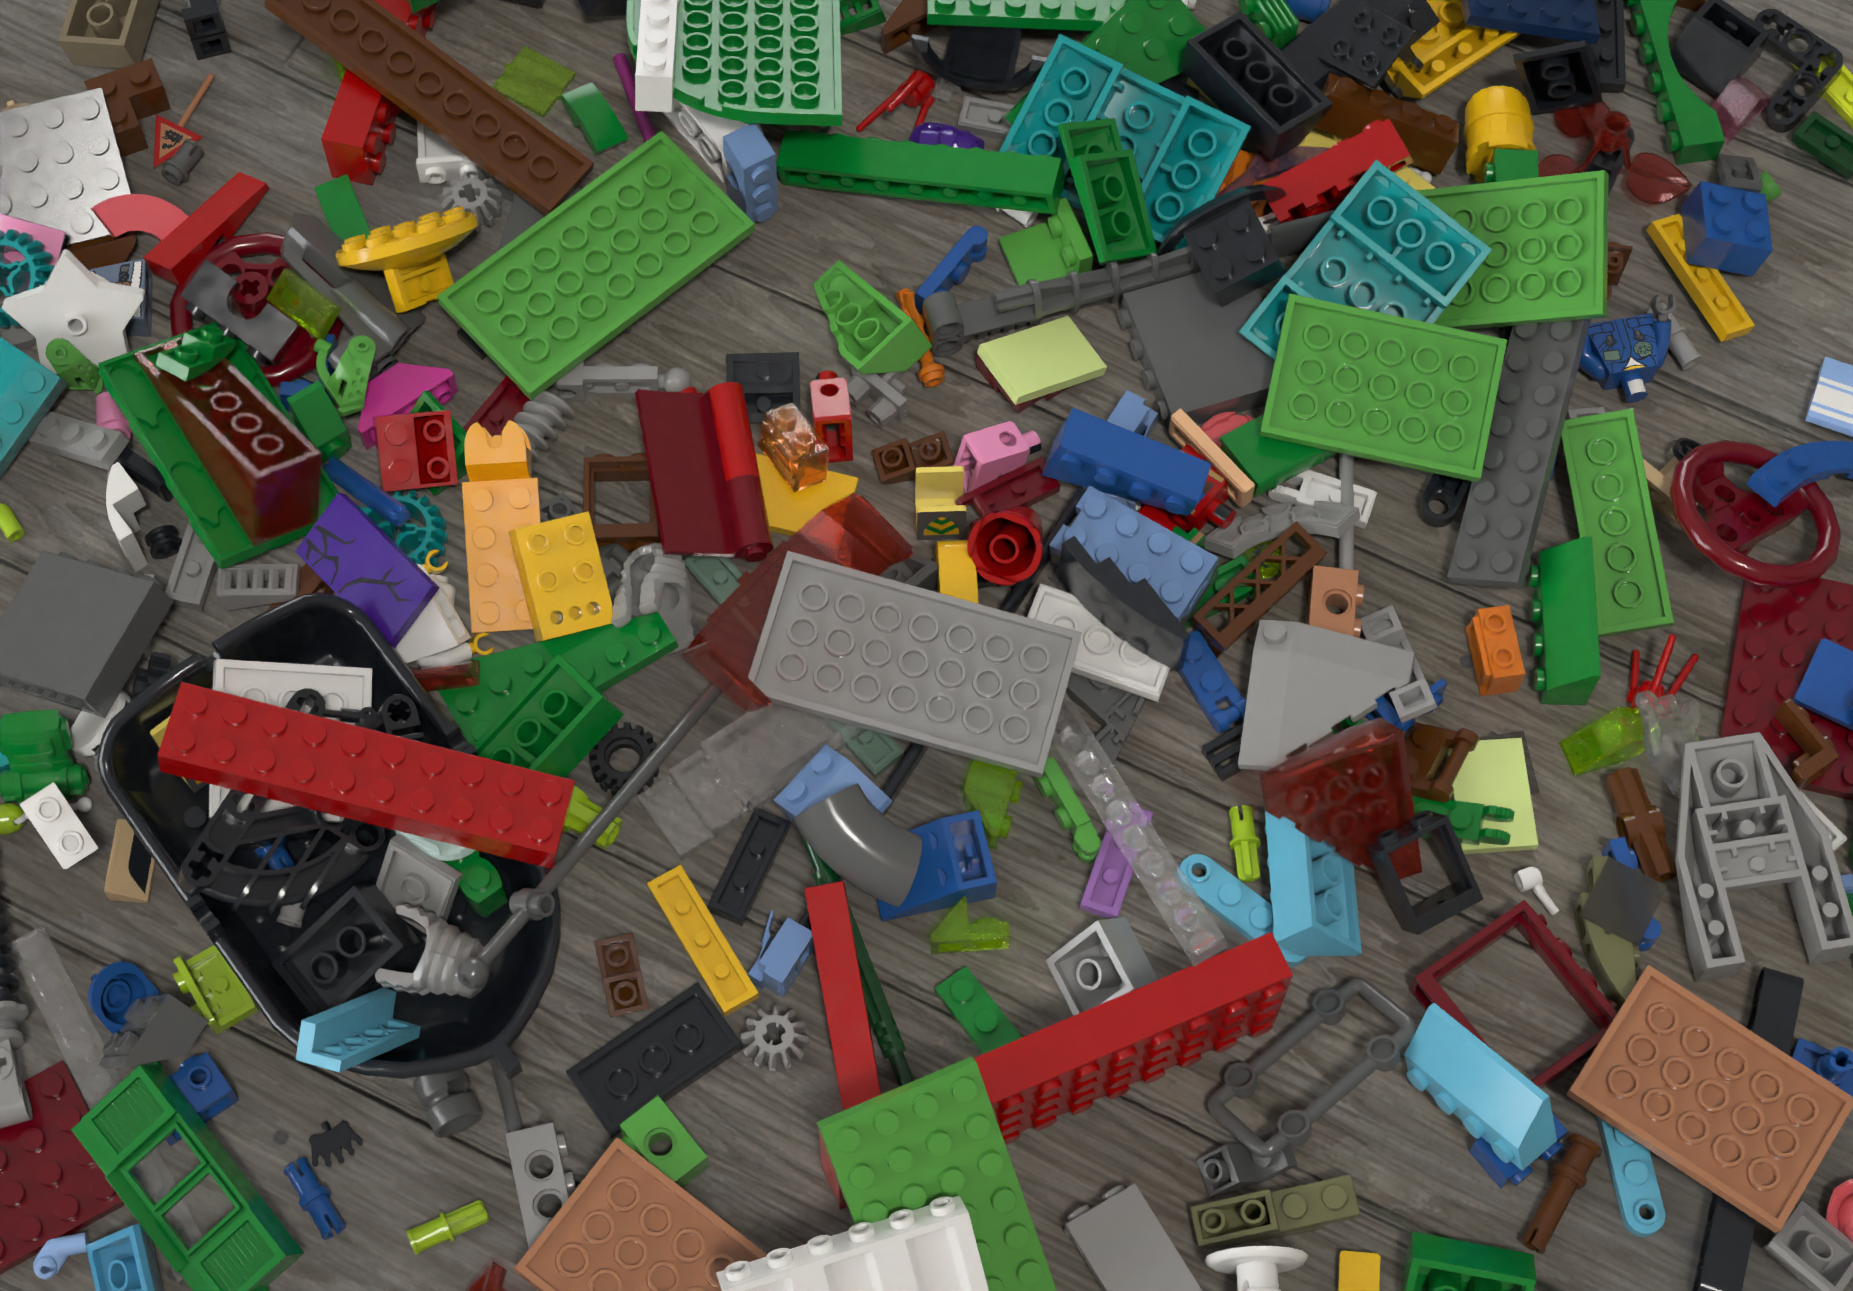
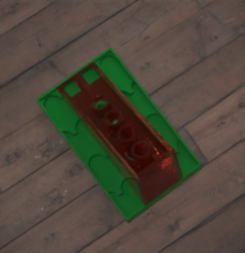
(223, 449)

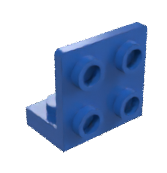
(1829, 684)

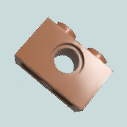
(1334, 588)

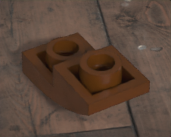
(899, 459)
(621, 975)

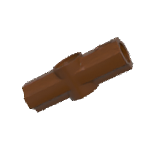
(1640, 824)

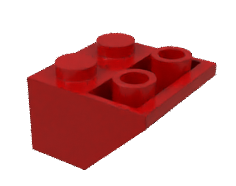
(415, 450)

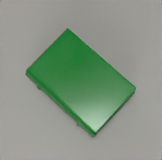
(1268, 460)

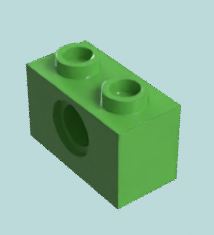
(655, 1124)

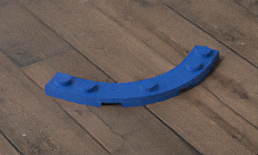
(1801, 467)

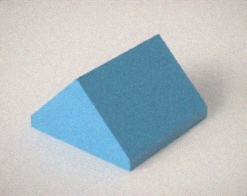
(125, 1261)

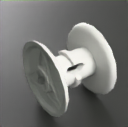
(1256, 1265)

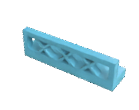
(353, 1032)

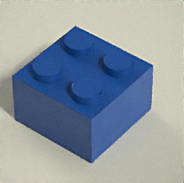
(1726, 228)

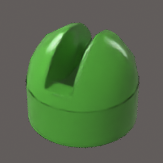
(1769, 187)

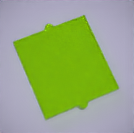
(534, 81)

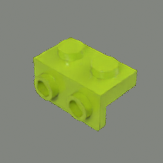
(215, 989)

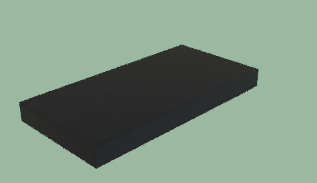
(655, 1058)

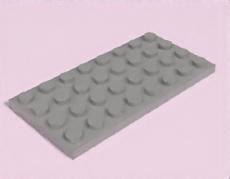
(914, 664)

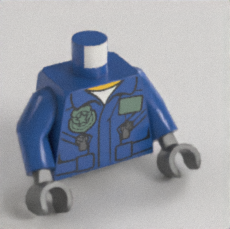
(1628, 350)

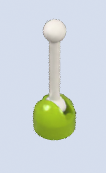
(13, 817)

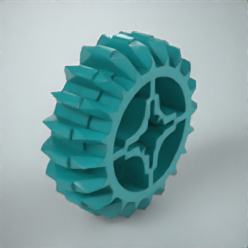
(33, 268)
(413, 537)

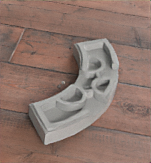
(1322, 519)

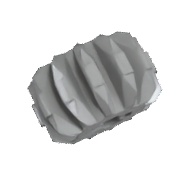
(476, 196)
(791, 1039)

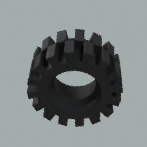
(611, 742)

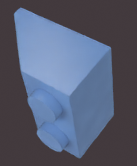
(823, 777)

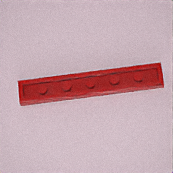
(843, 993)

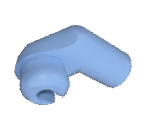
(56, 1252)

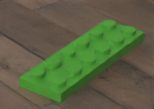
(1617, 512)

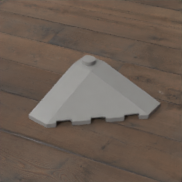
(1308, 683)

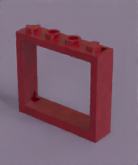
(1555, 955)

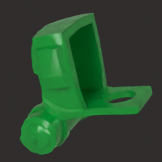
(38, 755)

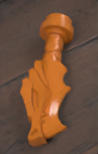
(931, 373)

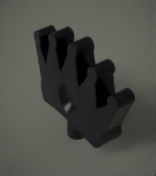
(332, 1142)

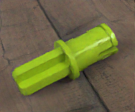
(1245, 844)
(447, 1226)

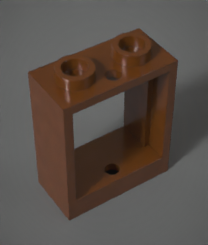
(621, 468)

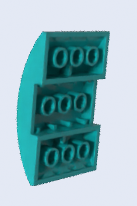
(1176, 140)
(1376, 253)

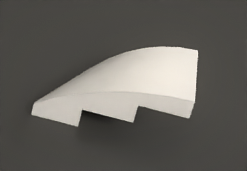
(121, 502)

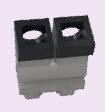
(206, 28)

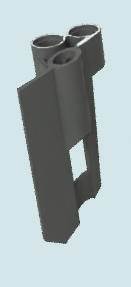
(360, 293)

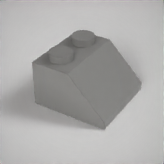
(1100, 965)

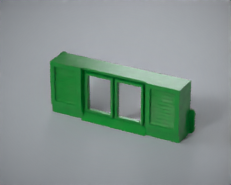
(130, 1122)

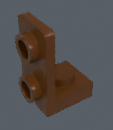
(1818, 748)

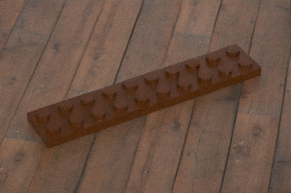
(441, 96)

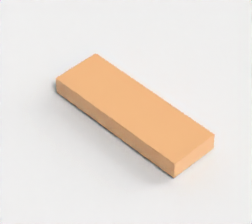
(1186, 431)

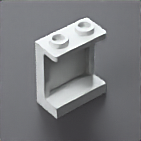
(441, 161)
(59, 826)

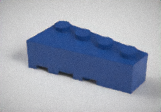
(1125, 464)

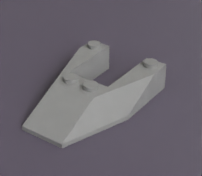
(1747, 830)

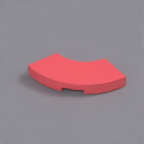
(139, 213)

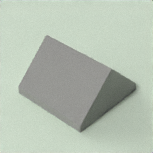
(1813, 1250)

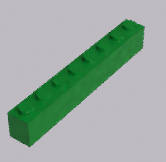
(921, 171)

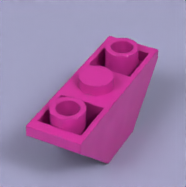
(398, 392)

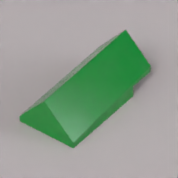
(1108, 190)

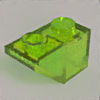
(1605, 741)
(991, 792)

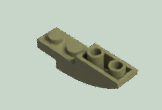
(1608, 956)
(1276, 1213)

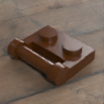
(1425, 753)

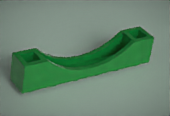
(1690, 124)

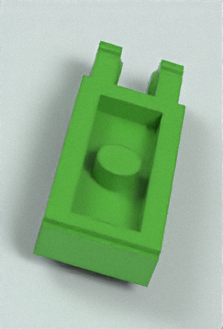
(1069, 811)

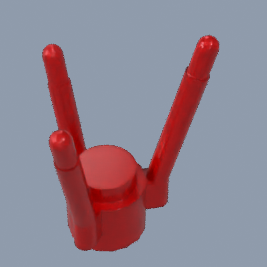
(912, 92)
(1655, 685)

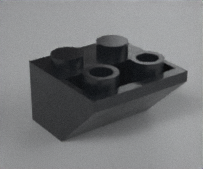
(1718, 46)

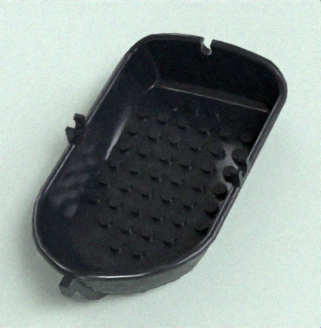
(171, 817)

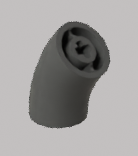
(862, 844)

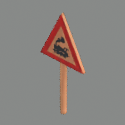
(170, 136)

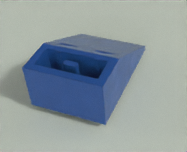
(951, 866)

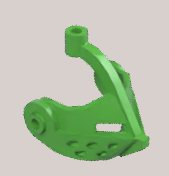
(72, 364)
(353, 368)

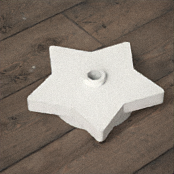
(77, 308)

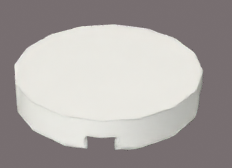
(89, 728)

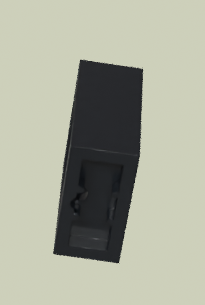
(1441, 905)

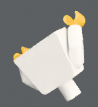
(438, 632)

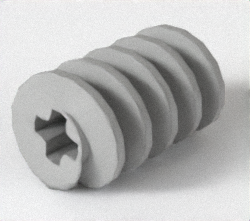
(540, 417)

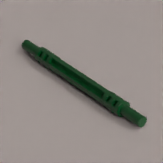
(876, 1002)

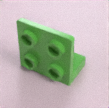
(1048, 248)

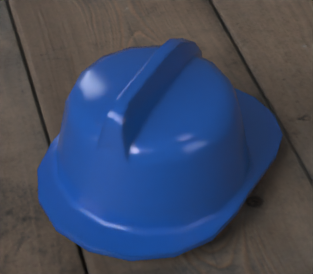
(115, 991)

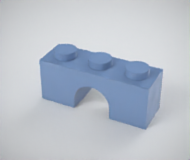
(754, 172)

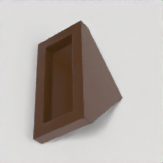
(103, 250)

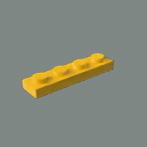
(1702, 283)
(702, 940)

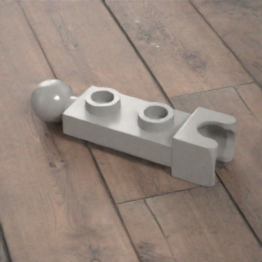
(618, 381)

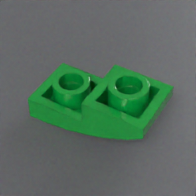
(595, 117)
(342, 208)
(197, 354)

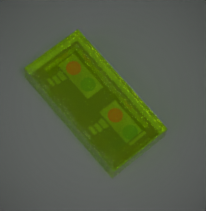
(304, 303)

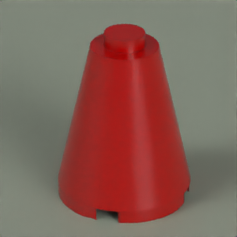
(1007, 545)

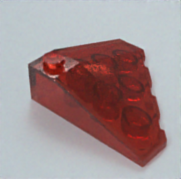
(1349, 792)

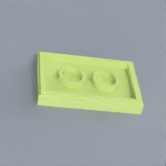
(1041, 360)
(1498, 777)

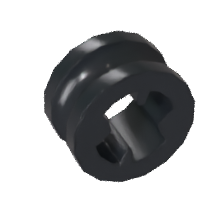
(163, 542)

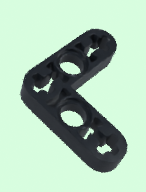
(1808, 64)

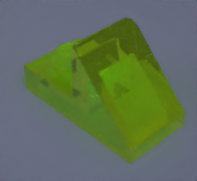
(958, 935)

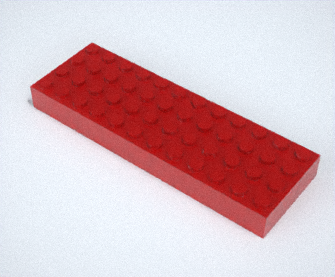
(1128, 1040)

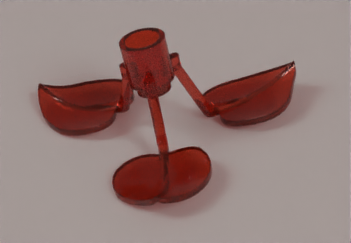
(1651, 176)

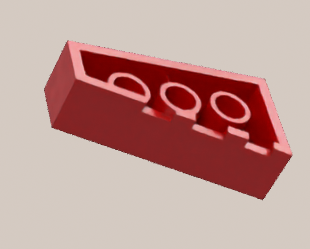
(1330, 176)

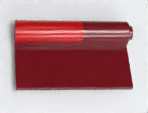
(704, 473)

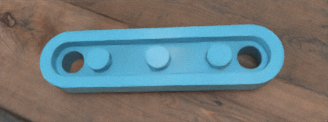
(1233, 901)
(1632, 1180)

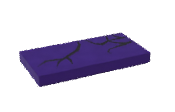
(367, 568)

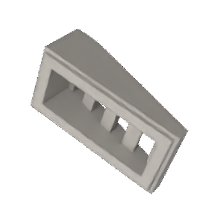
(234, 581)

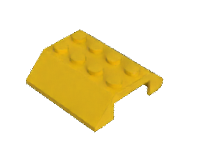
(1446, 50)

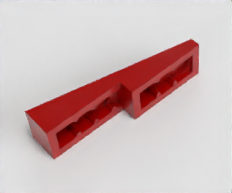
(215, 219)

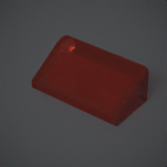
(449, 675)

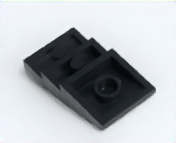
(1126, 609)

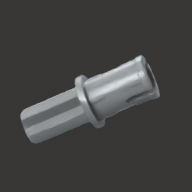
(1680, 343)

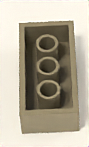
(107, 31)

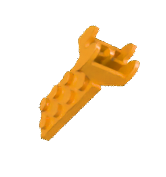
(494, 502)

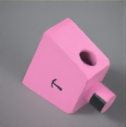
(994, 453)

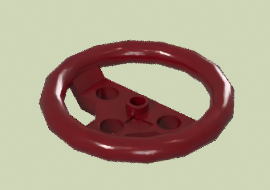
(251, 298)
(1742, 520)

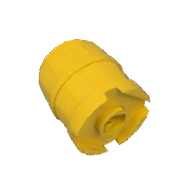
(1495, 120)

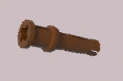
(1568, 1177)

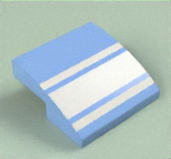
(1833, 397)

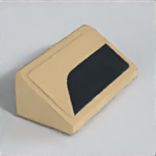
(129, 867)

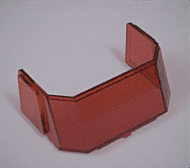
(841, 533)

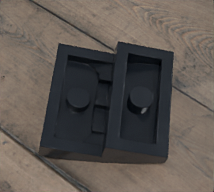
(767, 380)

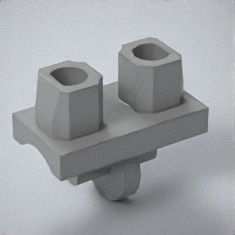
(884, 389)

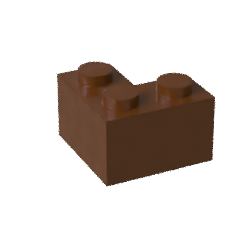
(131, 96)

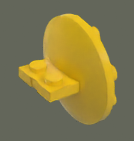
(411, 255)

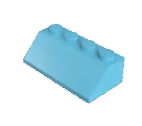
(1311, 893)
(1480, 1089)

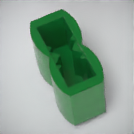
(480, 883)

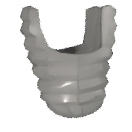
(652, 585)
(440, 961)

